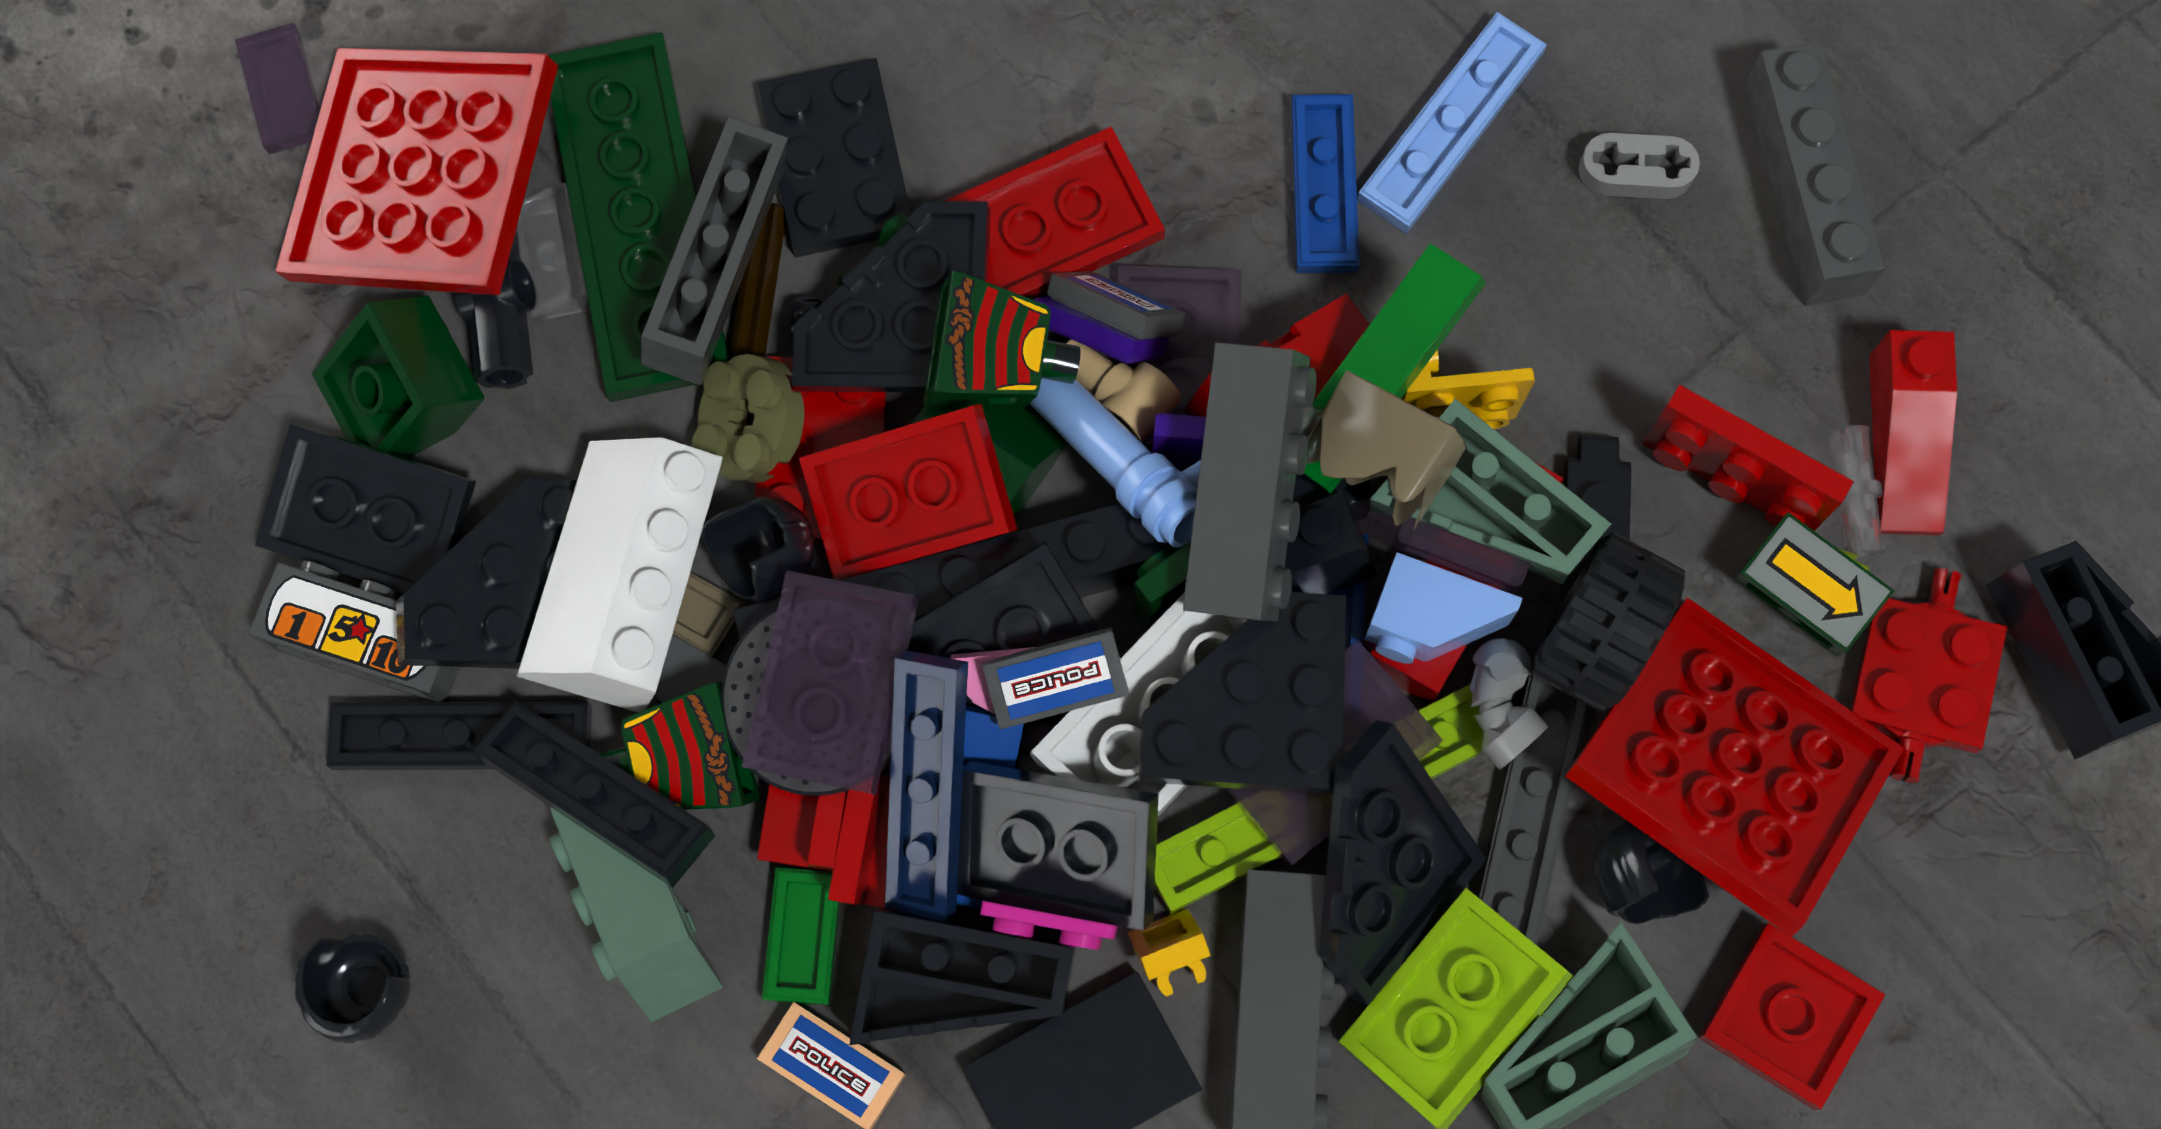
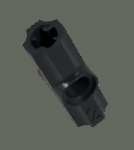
(501, 327)

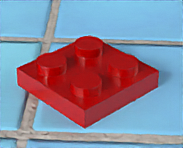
(1791, 1016)

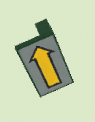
(1814, 585)

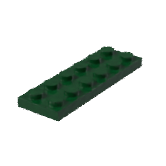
(626, 194)

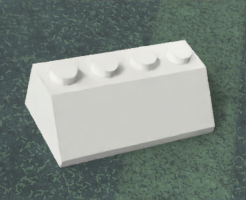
(621, 570)
(1104, 738)

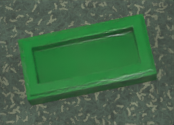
(801, 938)

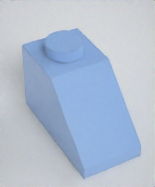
(1434, 611)

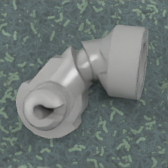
(1498, 673)

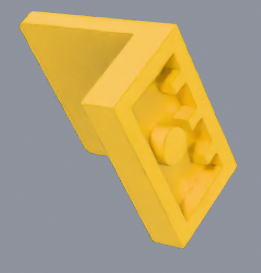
(1489, 395)

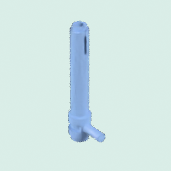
(1143, 481)

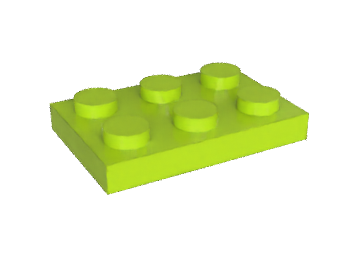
(1455, 1009)

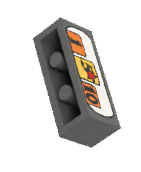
(342, 629)

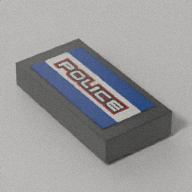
(1115, 304)
(1055, 678)

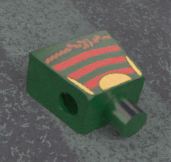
(992, 347)
(686, 752)

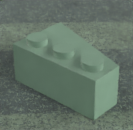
(1507, 503)
(640, 924)
(1591, 1043)

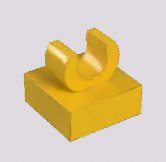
(1169, 946)

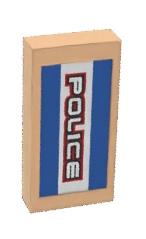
(830, 1068)

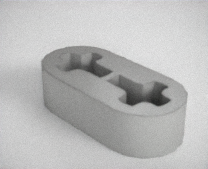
(1639, 162)

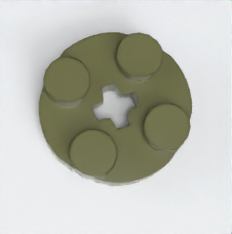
(756, 387)

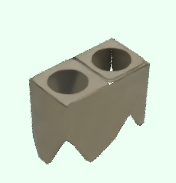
(1378, 434)

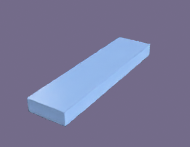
(1451, 122)

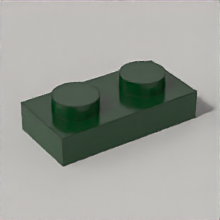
(1160, 584)

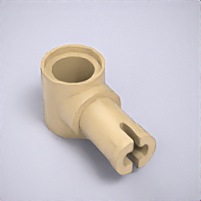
(1127, 393)

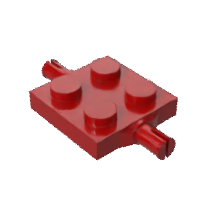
(1928, 675)

